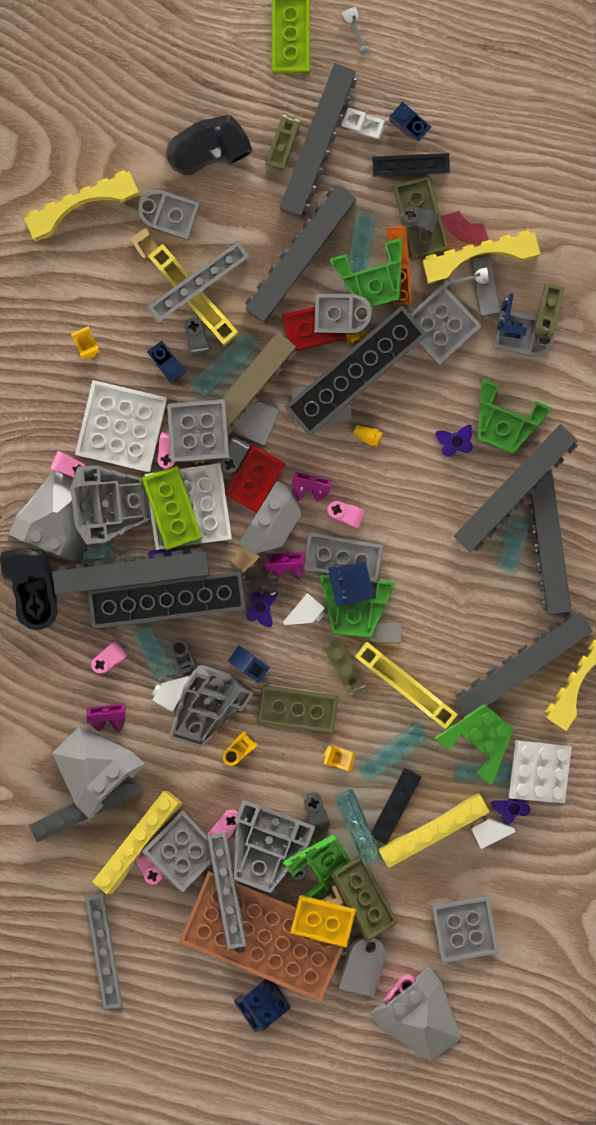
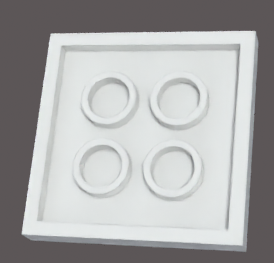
(540, 771)

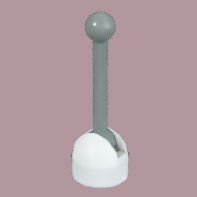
(351, 16)
(480, 276)

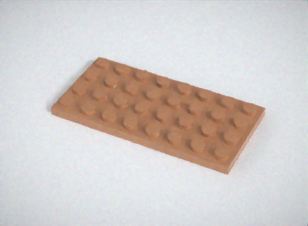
(271, 949)

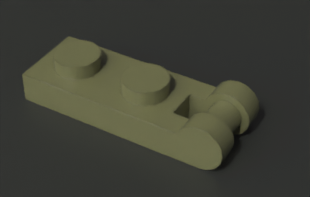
(282, 142)
(548, 309)
(344, 667)

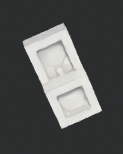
(363, 123)

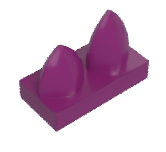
(303, 482)
(282, 562)
(114, 714)

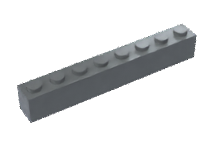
(317, 140)
(300, 254)
(516, 488)
(549, 548)
(130, 572)
(524, 664)

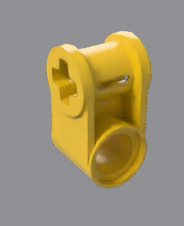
(239, 748)

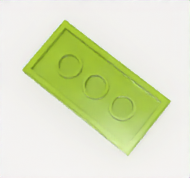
(290, 36)
(172, 508)

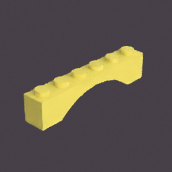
(118, 189)
(519, 248)
(200, 303)
(406, 685)
(564, 709)
(449, 822)
(122, 860)

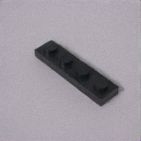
(411, 165)
(395, 805)

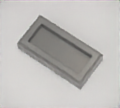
(386, 633)

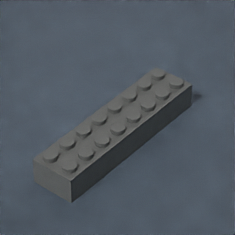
(356, 370)
(166, 600)

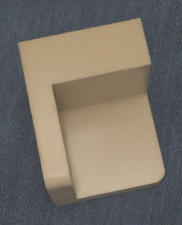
(144, 243)
(244, 559)

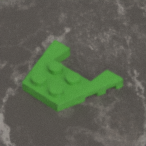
(378, 283)
(503, 427)
(356, 618)
(485, 732)
(322, 859)

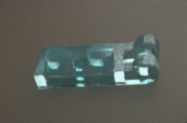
(513, 546)
(153, 652)

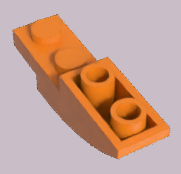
(405, 291)

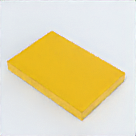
(323, 921)

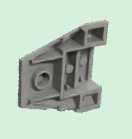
(107, 503)
(49, 519)
(207, 703)
(93, 768)
(264, 843)
(420, 1017)

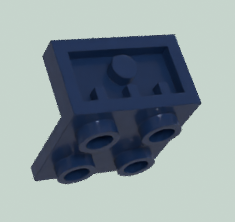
(512, 330)
(351, 583)
(262, 1005)

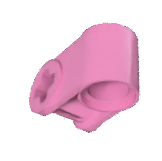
(164, 450)
(65, 464)
(349, 514)
(111, 655)
(224, 826)
(146, 867)
(398, 988)

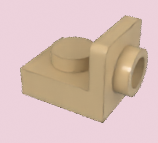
(336, 899)

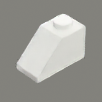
(305, 612)
(169, 692)
(489, 831)

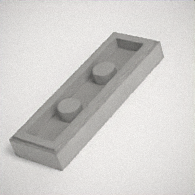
(486, 292)

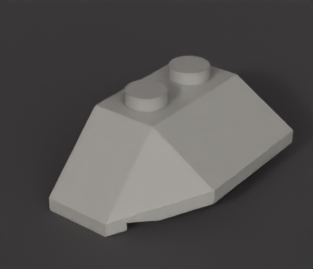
(272, 521)

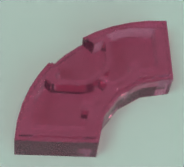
(463, 229)

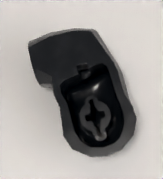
(207, 144)
(31, 586)

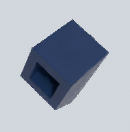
(409, 122)
(166, 362)
(249, 664)

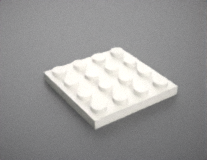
(121, 426)
(208, 502)

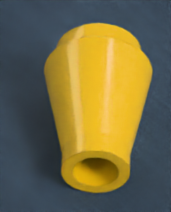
(368, 435)

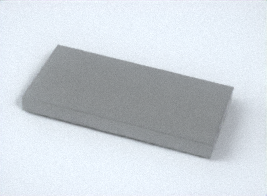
(329, 551)

